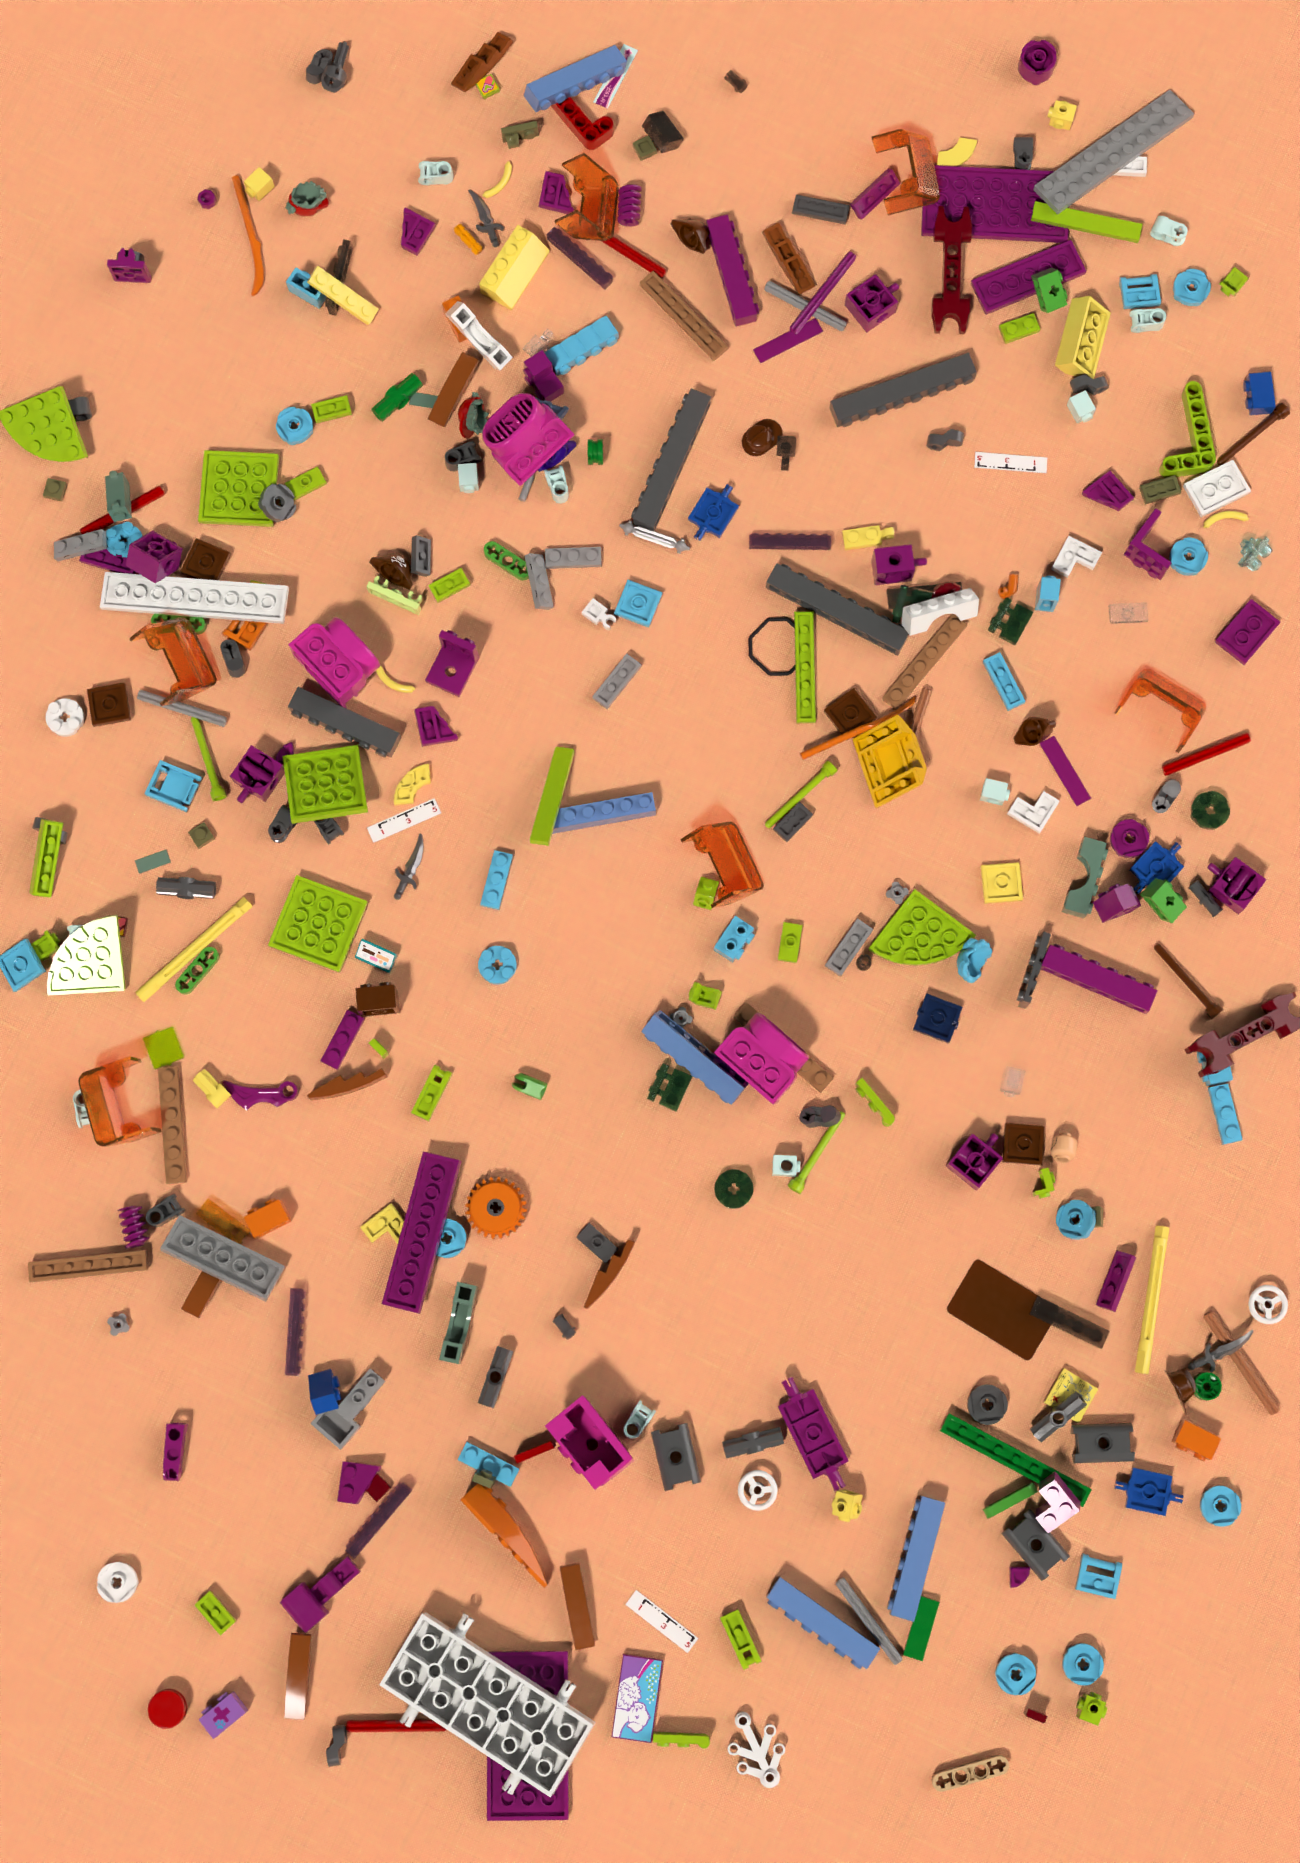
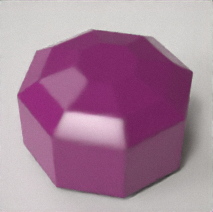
(206, 199)

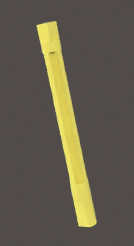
(193, 949)
(1152, 1299)

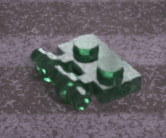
(918, 595)
(1016, 623)
(675, 1088)

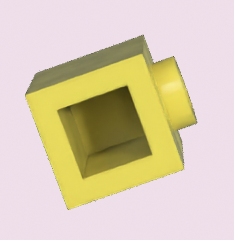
(258, 184)

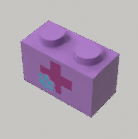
(224, 1714)

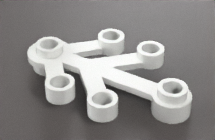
(758, 1753)

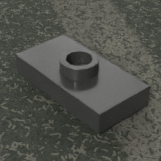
(793, 822)
(597, 1243)

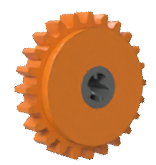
(484, 1216)

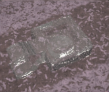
(537, 344)

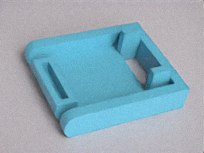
(177, 787)

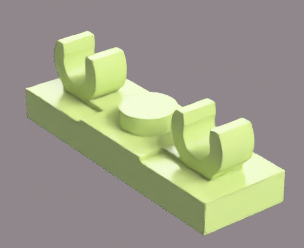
(394, 596)

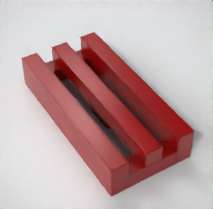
(534, 1452)

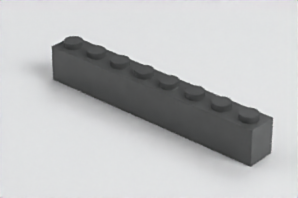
(903, 390)
(672, 459)
(837, 608)

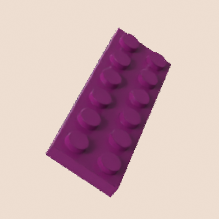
(1015, 280)

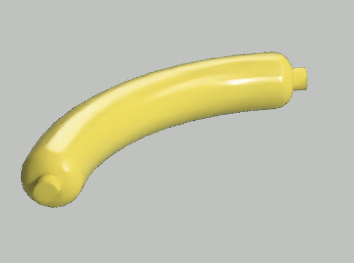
(496, 189)
(1224, 515)
(390, 683)

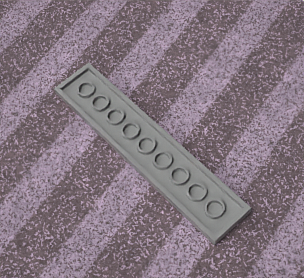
(1113, 152)

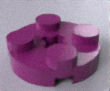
(1124, 848)

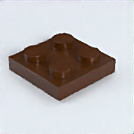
(205, 561)
(108, 704)
(849, 712)
(1023, 1144)

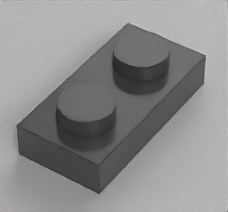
(421, 556)

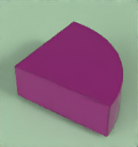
(287, 749)
(1018, 1575)

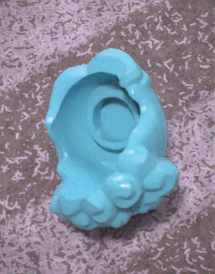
(972, 958)

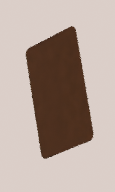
(998, 1310)

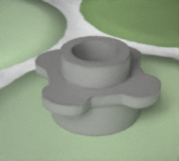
(902, 892)
(681, 1013)
(124, 1327)

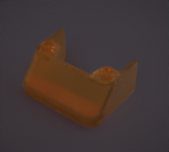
(923, 187)
(598, 201)
(183, 654)
(1190, 706)
(730, 860)
(103, 1108)

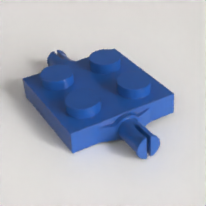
(713, 512)
(1156, 863)
(1148, 1491)

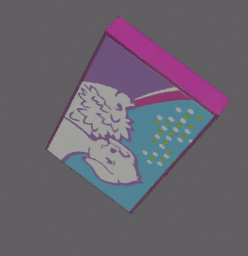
(637, 1698)

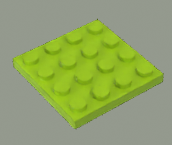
(234, 485)
(325, 784)
(318, 923)

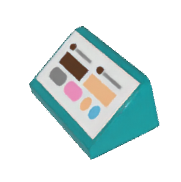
(375, 956)

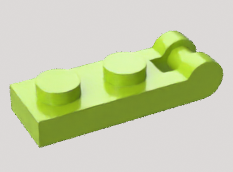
(431, 1093)
(875, 1102)
(740, 1638)
(682, 1739)

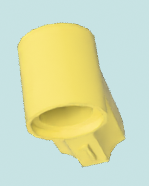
(214, 1091)

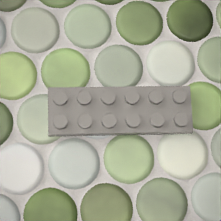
(222, 1258)

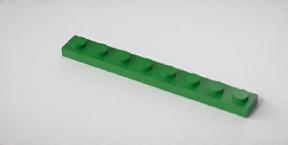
(1007, 1455)

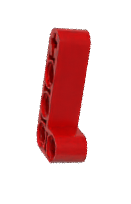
(588, 129)

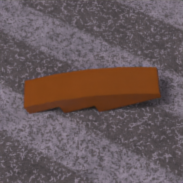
(478, 66)
(788, 259)
(453, 389)
(340, 1087)
(604, 1280)
(200, 1294)
(577, 1606)
(297, 1676)

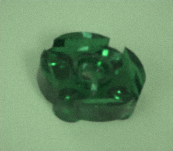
(1205, 800)
(726, 1197)

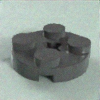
(269, 507)
(993, 1395)

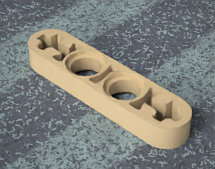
(971, 1777)

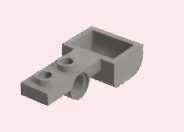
(339, 1423)

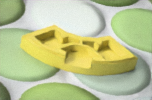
(958, 154)
(411, 784)

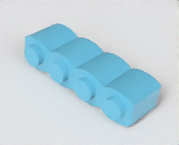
(582, 345)

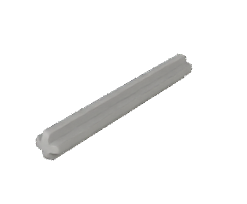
(800, 303)
(183, 708)
(869, 1621)

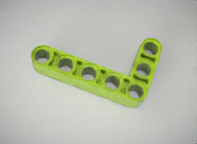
(1196, 435)

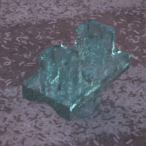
(1251, 550)

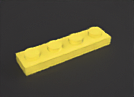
(342, 295)

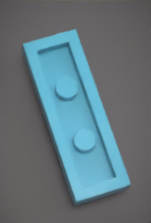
(1004, 681)
(496, 880)
(1225, 1114)
(480, 1459)

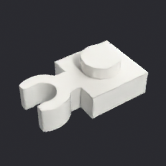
(597, 613)

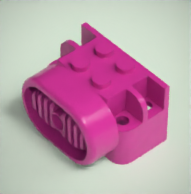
(524, 436)
(335, 658)
(763, 1057)
(574, 1431)

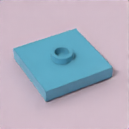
(638, 603)
(21, 965)

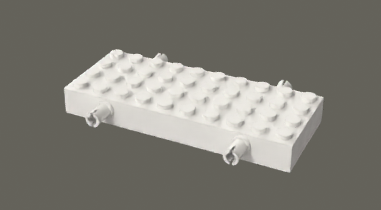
(487, 1704)

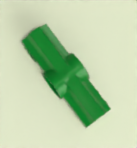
(397, 397)

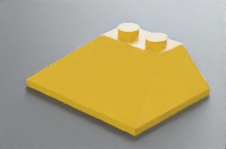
(890, 760)

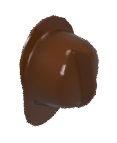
(761, 437)
(1183, 1384)

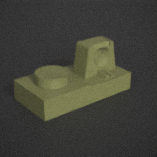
(522, 131)

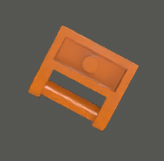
(247, 634)

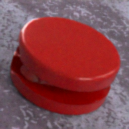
(167, 1708)

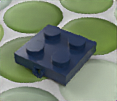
(937, 1018)

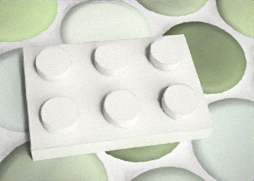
(1217, 488)

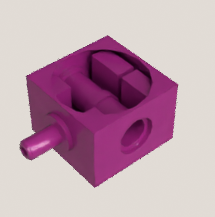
(872, 302)
(154, 556)
(894, 564)
(258, 775)
(1235, 884)
(975, 1160)

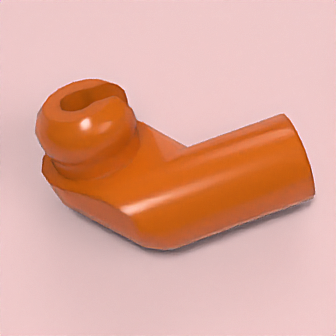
(1010, 589)

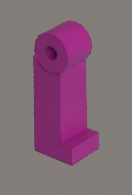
(174, 1451)

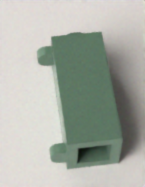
(118, 496)

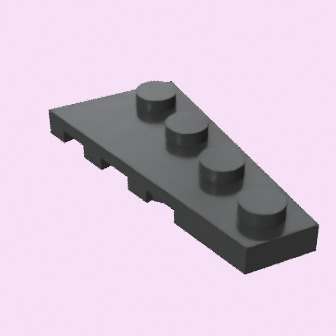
(1029, 978)

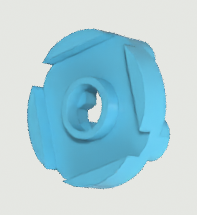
(1200, 283)
(295, 415)
(119, 532)
(1197, 551)
(490, 973)
(1071, 1210)
(457, 1242)
(1212, 1514)
(1092, 1657)
(1027, 1674)

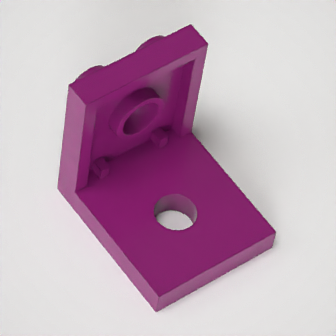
(1144, 556)
(455, 654)

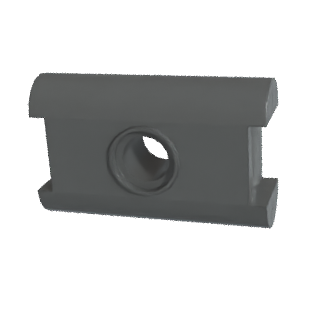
(1117, 1443)
(679, 1472)
(1038, 1560)

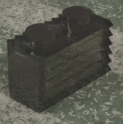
(662, 132)

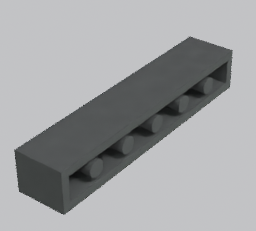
(345, 722)

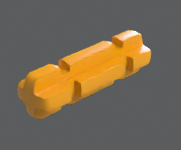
(468, 239)

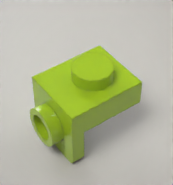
(1233, 282)
(705, 893)
(46, 945)
(704, 996)
(1047, 1180)

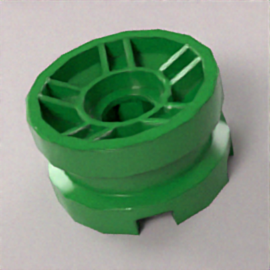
(595, 451)
(1213, 1382)

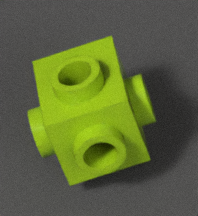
(1092, 1716)

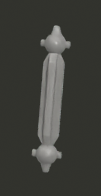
(654, 536)

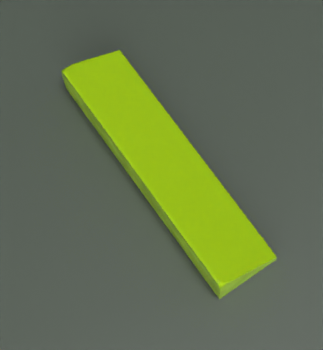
(46, 858)

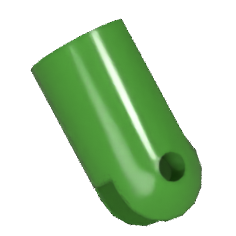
(532, 1087)

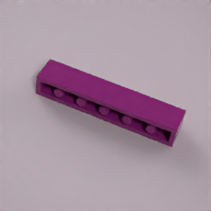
(731, 270)
(1098, 979)

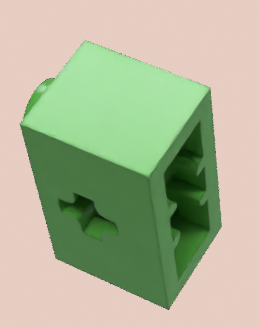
(1042, 283)
(1164, 900)

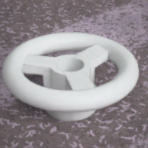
(1261, 1304)
(764, 1489)

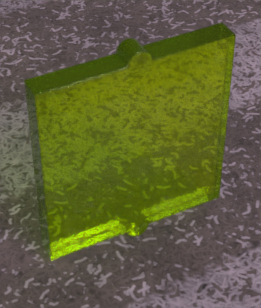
(163, 1048)

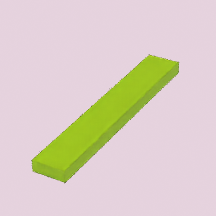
(1087, 222)
(804, 667)
(552, 796)

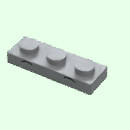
(80, 545)
(573, 557)
(539, 581)
(616, 681)
(849, 947)

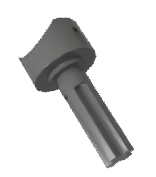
(335, 72)

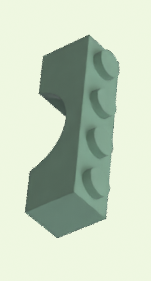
(1091, 855)
(459, 1323)

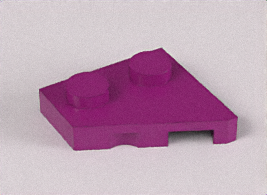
(554, 194)
(415, 231)
(1109, 492)
(432, 727)
(355, 1481)

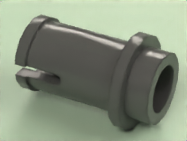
(564, 1326)

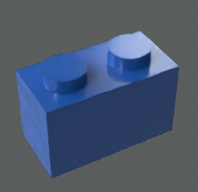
(1259, 393)
(324, 1391)

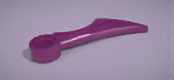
(249, 1096)

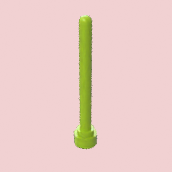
(827, 770)
(217, 792)
(797, 1184)

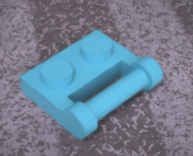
(1141, 296)
(1098, 1583)

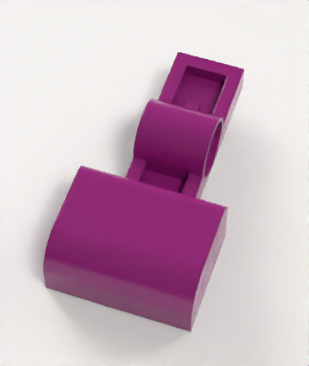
(307, 1604)

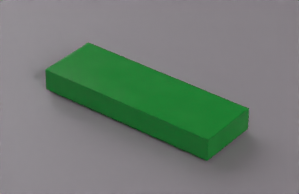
(921, 1629)

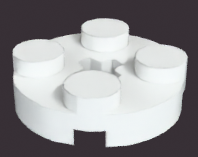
(57, 709)
(105, 1582)

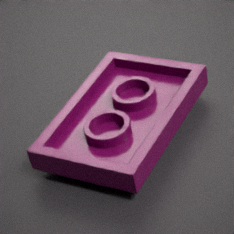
(1247, 632)

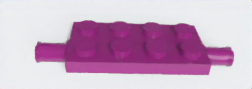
(813, 1434)

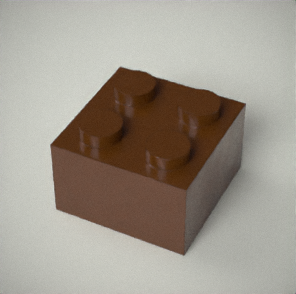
(377, 999)

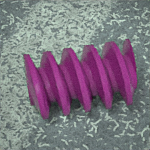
(629, 205)
(133, 1226)

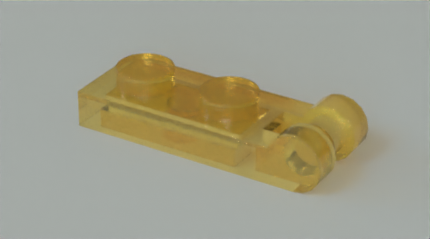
(222, 1221)

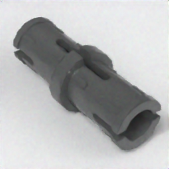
(1205, 898)

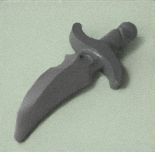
(484, 216)
(410, 869)
(1219, 1353)

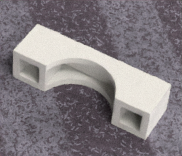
(469, 326)
(919, 616)

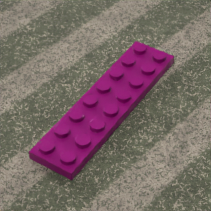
(421, 1232)

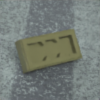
(1160, 489)

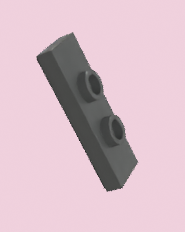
(820, 209)

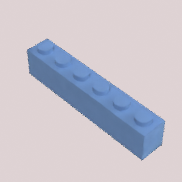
(575, 78)
(605, 812)
(694, 1057)
(916, 1559)
(823, 1623)

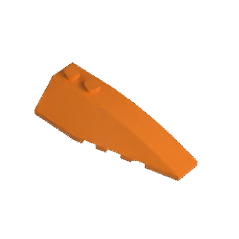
(498, 1521)

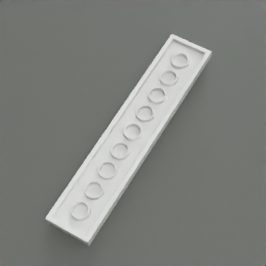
(195, 598)

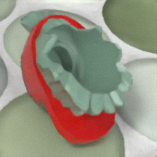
(306, 199)
(472, 416)

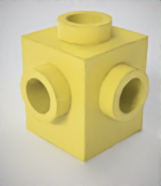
(1061, 115)
(847, 1505)

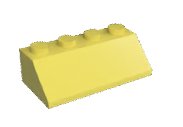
(514, 268)
(1082, 337)

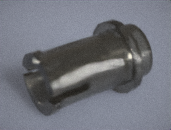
(739, 84)
(860, 965)

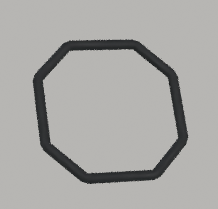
(750, 647)

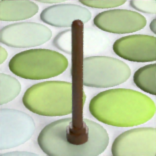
(1280, 412)
(1212, 1009)

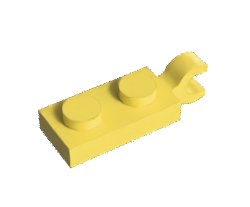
(866, 537)

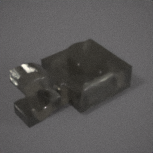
(786, 448)

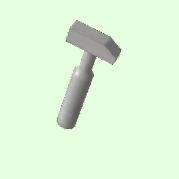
(525, 490)

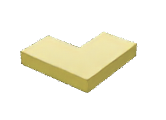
(386, 1220)

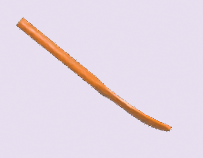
(255, 244)
(854, 732)

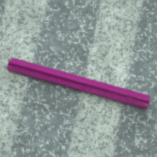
(822, 293)

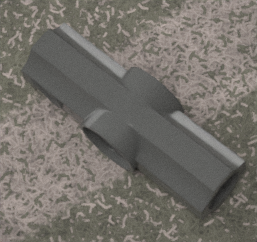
(186, 888)
(500, 1364)
(1067, 1408)
(753, 1442)

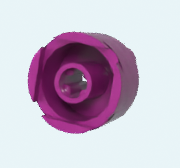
(1037, 61)

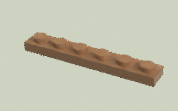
(683, 316)
(924, 662)
(810, 1071)
(172, 1125)
(88, 1266)

